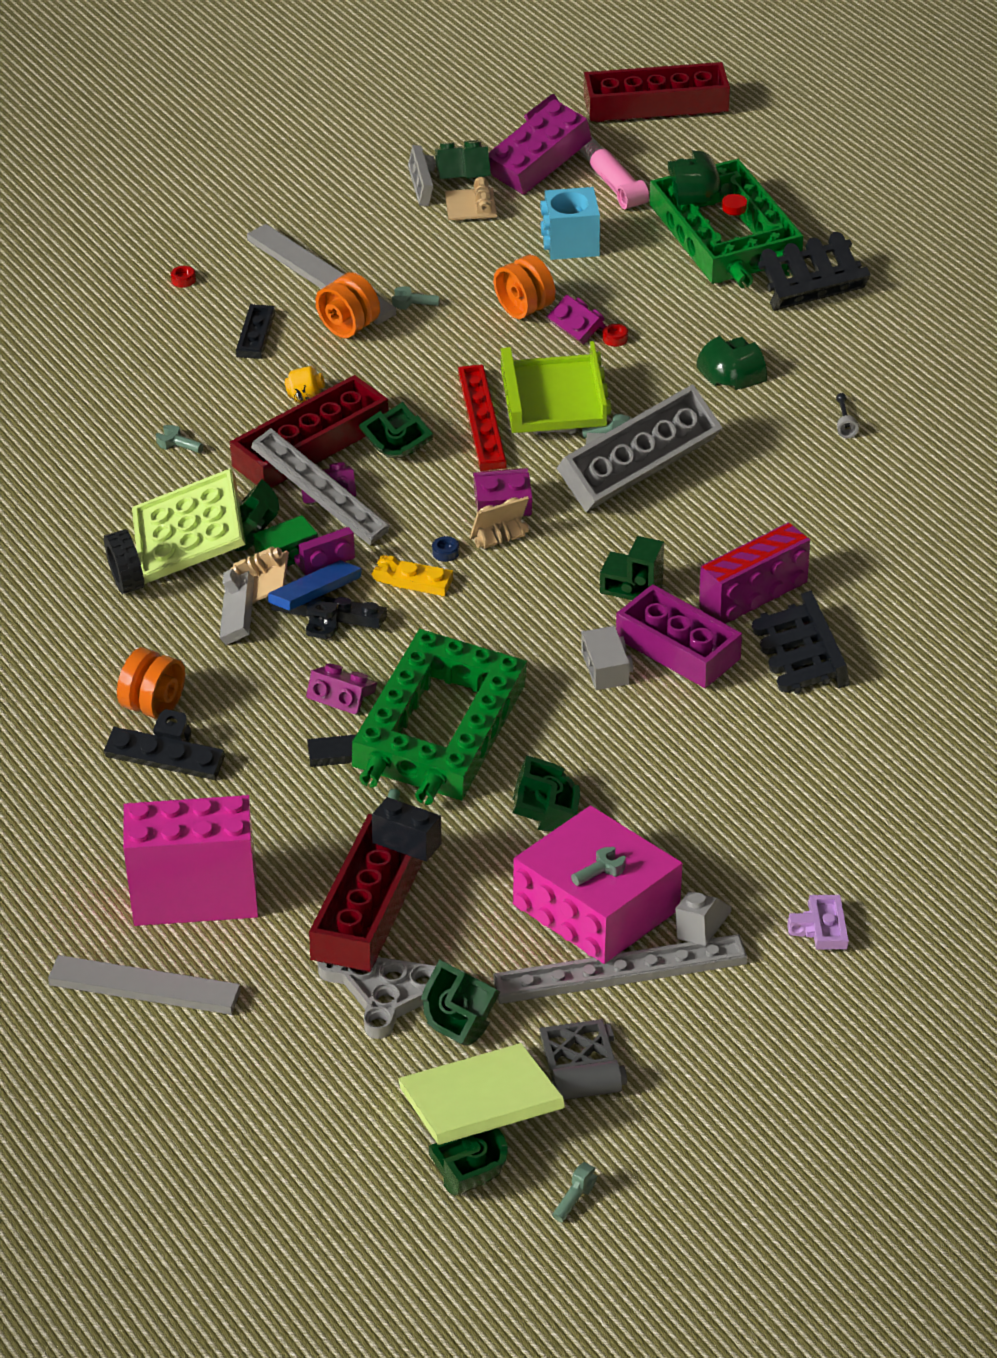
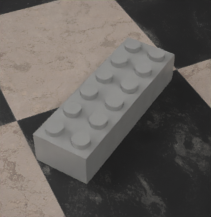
(639, 448)

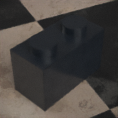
(406, 829)

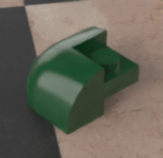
(694, 178)
(732, 363)
(396, 432)
(257, 511)
(545, 794)
(457, 1003)
(470, 1160)

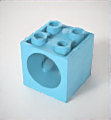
(570, 223)

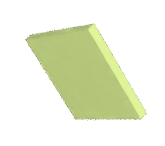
(188, 525)
(480, 1093)

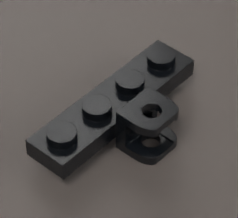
(326, 613)
(167, 748)

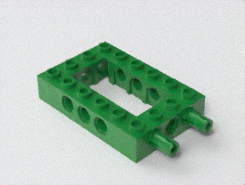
(734, 257)
(433, 768)

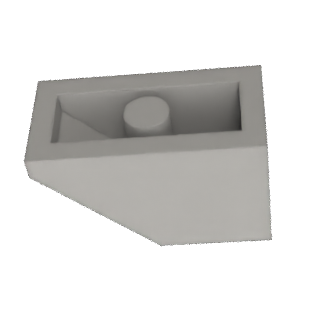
(700, 917)

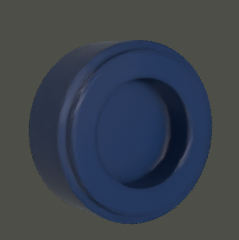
(445, 549)

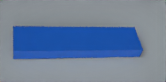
(314, 585)

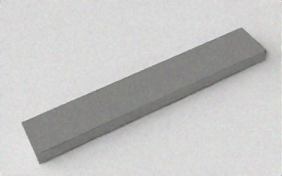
(320, 486)
(144, 984)

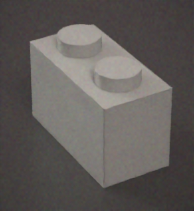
(606, 657)

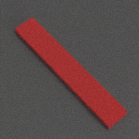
(482, 417)

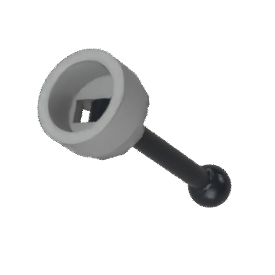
(846, 420)

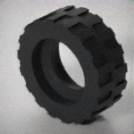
(124, 561)

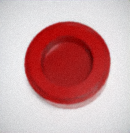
(734, 204)
(183, 276)
(615, 335)

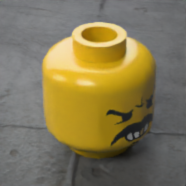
(304, 383)

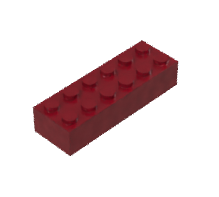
(656, 91)
(313, 427)
(362, 903)

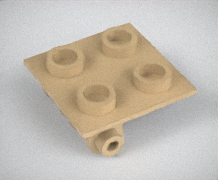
(471, 202)
(499, 522)
(267, 569)

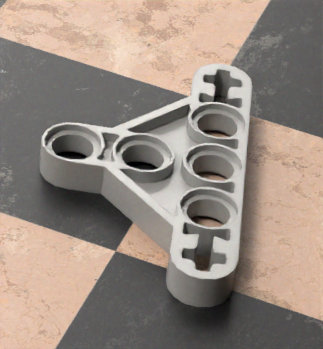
(371, 986)

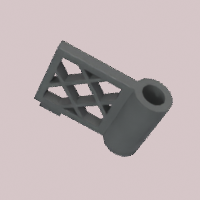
(583, 1075)

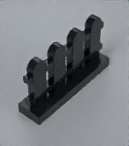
(816, 285)
(816, 630)

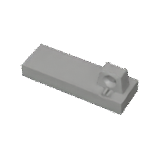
(419, 168)
(236, 606)

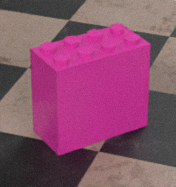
(190, 860)
(606, 910)

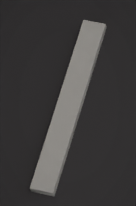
(304, 262)
(622, 969)

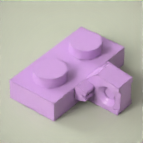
(823, 922)

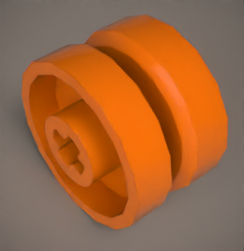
(524, 286)
(347, 305)
(150, 682)

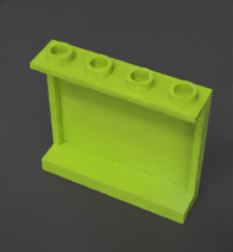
(555, 392)

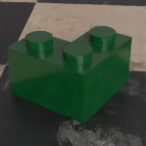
(462, 161)
(633, 573)

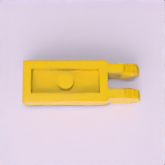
(413, 576)

